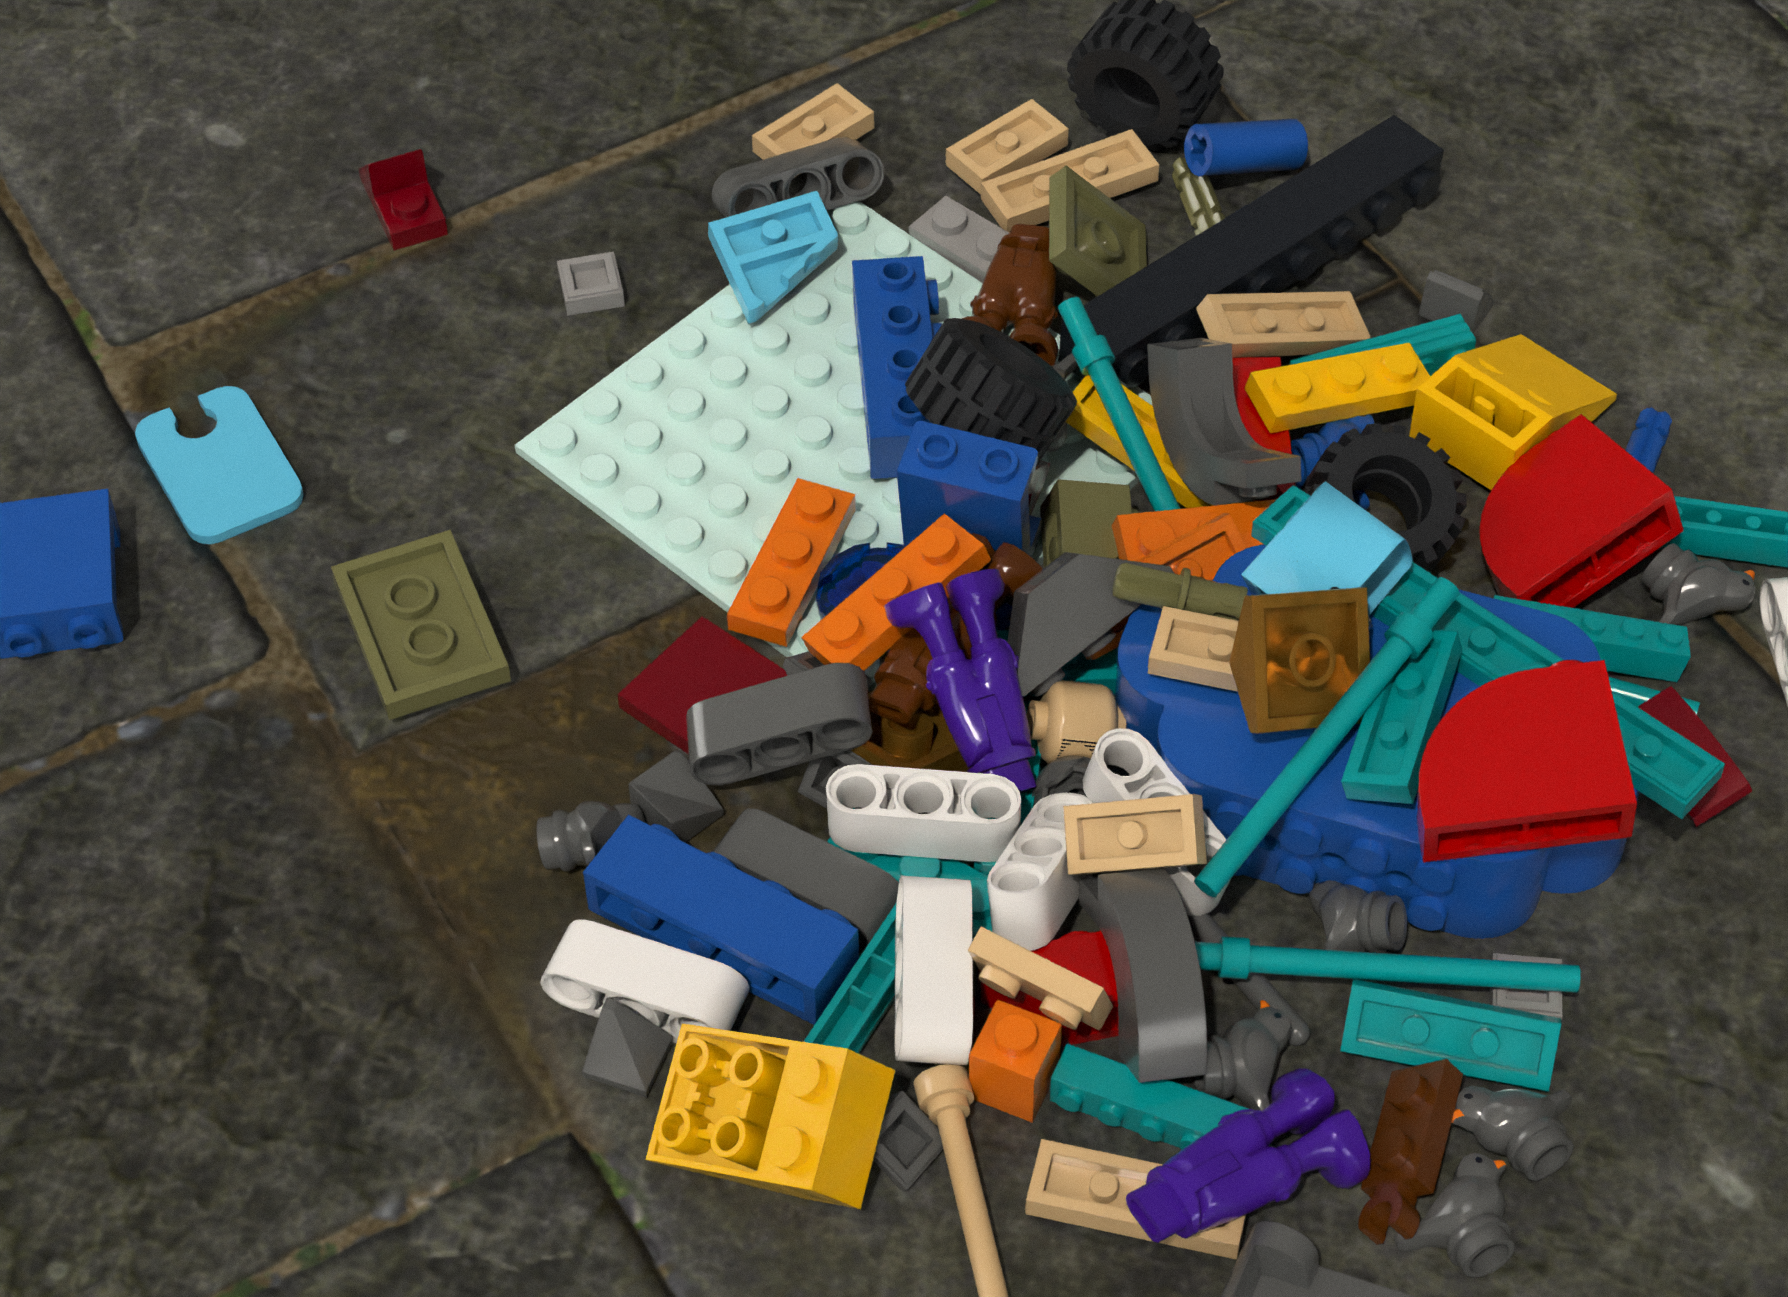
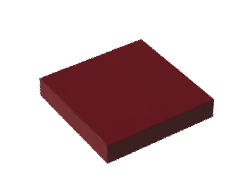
(693, 669)

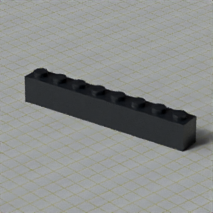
(1267, 242)

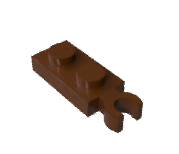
(1408, 1146)

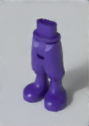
(976, 694)
(1236, 1170)

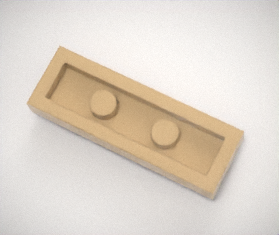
(1109, 165)
(1282, 322)
(1091, 1192)

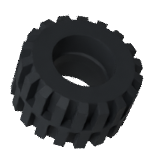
(1145, 72)
(990, 386)
(1404, 473)

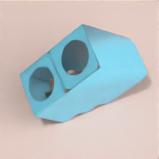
(1331, 546)

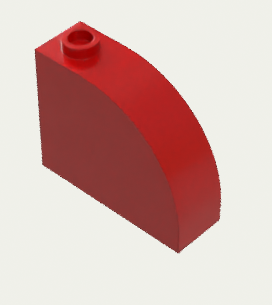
(1573, 517)
(1526, 766)

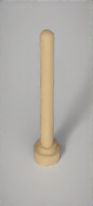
(945, 1098)

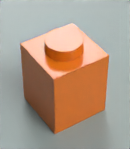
(1014, 1060)

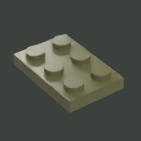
(420, 624)

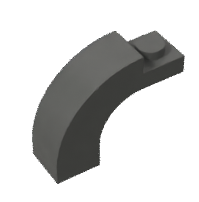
(1203, 426)
(1153, 971)

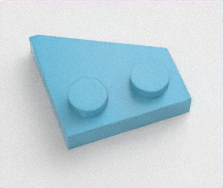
(772, 249)

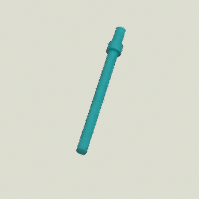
(1096, 359)
(1405, 640)
(1237, 958)

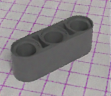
(824, 170)
(778, 724)
(811, 870)

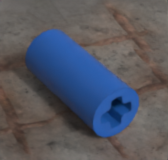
(1245, 147)

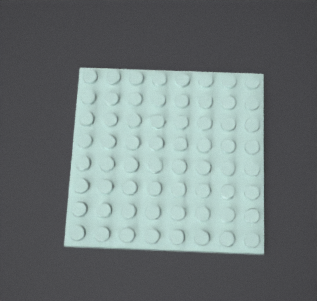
(723, 415)

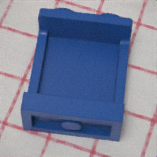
(972, 481)
(58, 574)

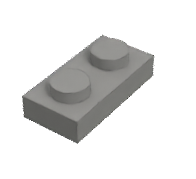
(959, 236)

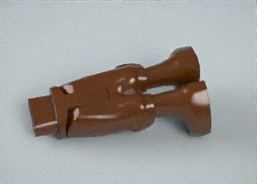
(1021, 290)
(902, 674)

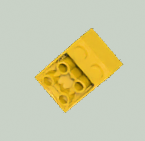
(1501, 403)
(772, 1114)

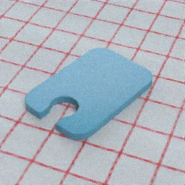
(226, 478)

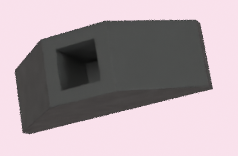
(1065, 613)

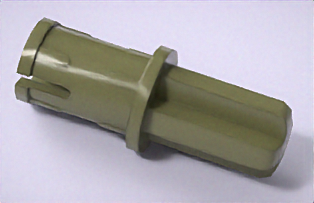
(1178, 591)

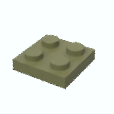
(1092, 234)

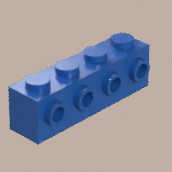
(892, 334)
(714, 910)

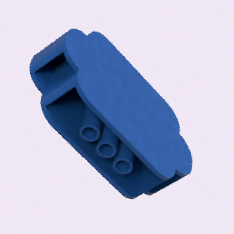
(1322, 832)

